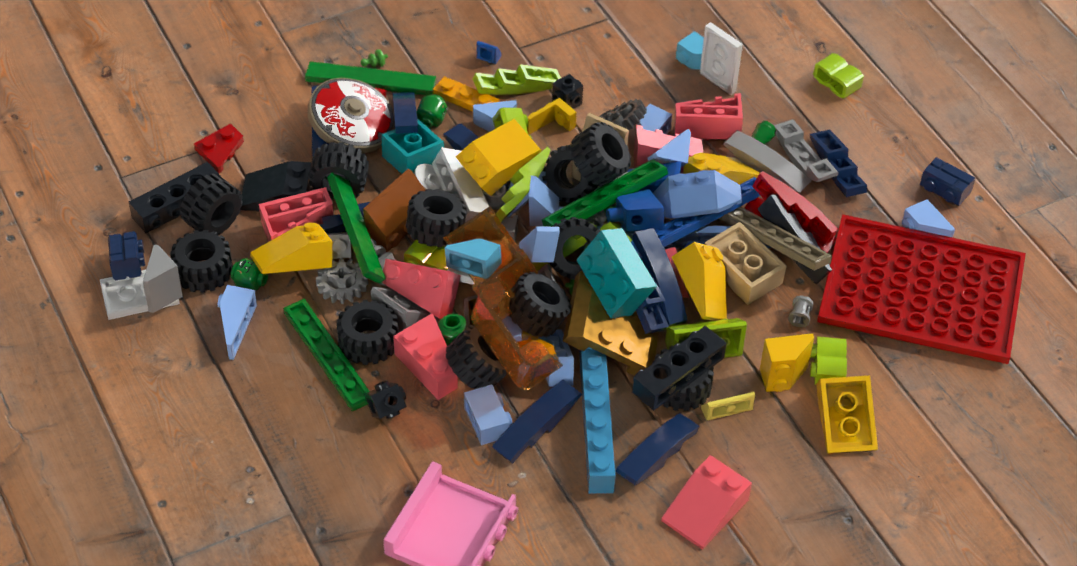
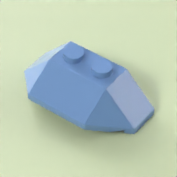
(697, 194)

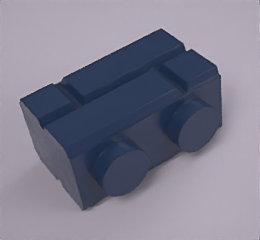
(947, 181)
(126, 255)

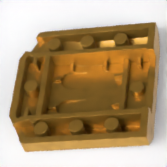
(616, 337)

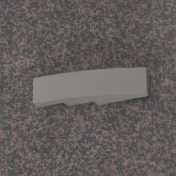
(765, 159)

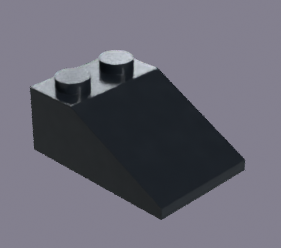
(275, 183)

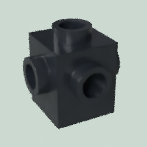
(568, 90)
(386, 400)

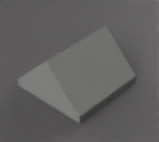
(161, 280)
(405, 310)

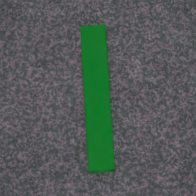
(377, 78)
(607, 194)
(356, 228)
(327, 354)

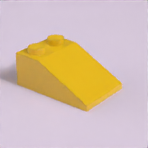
(498, 155)
(727, 166)
(295, 250)
(704, 278)
(847, 414)

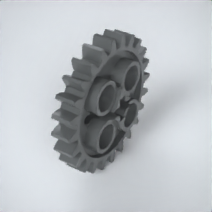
(626, 114)

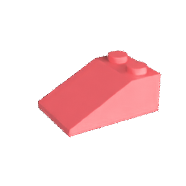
(707, 502)

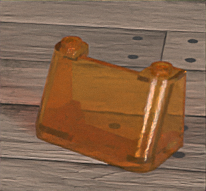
(488, 227)
(523, 364)

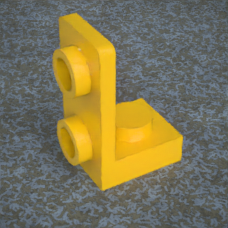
(556, 110)

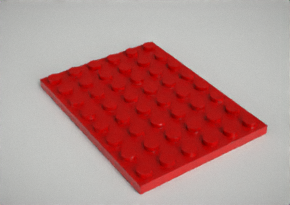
(923, 288)

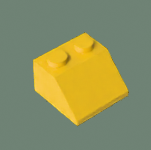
(785, 361)

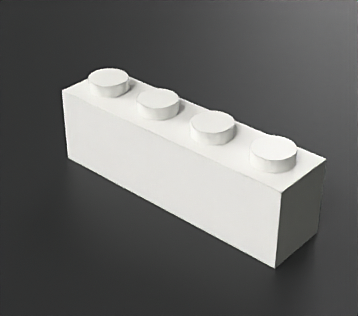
(458, 181)

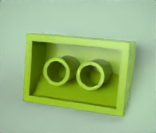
(729, 330)

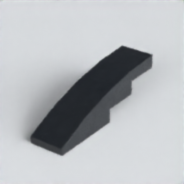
(775, 213)

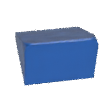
(488, 52)

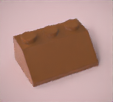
(387, 213)

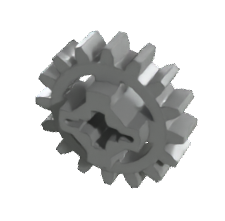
(341, 281)

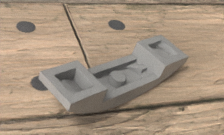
(801, 154)

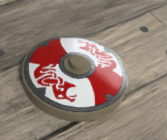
(350, 113)

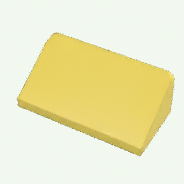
(728, 406)

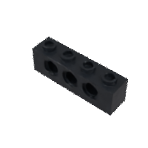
(165, 201)
(678, 367)

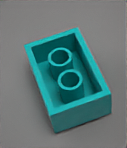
(616, 273)

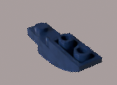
(651, 313)

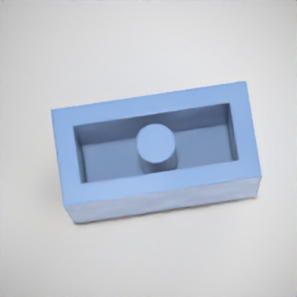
(486, 413)

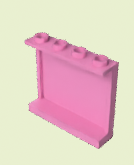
(448, 523)

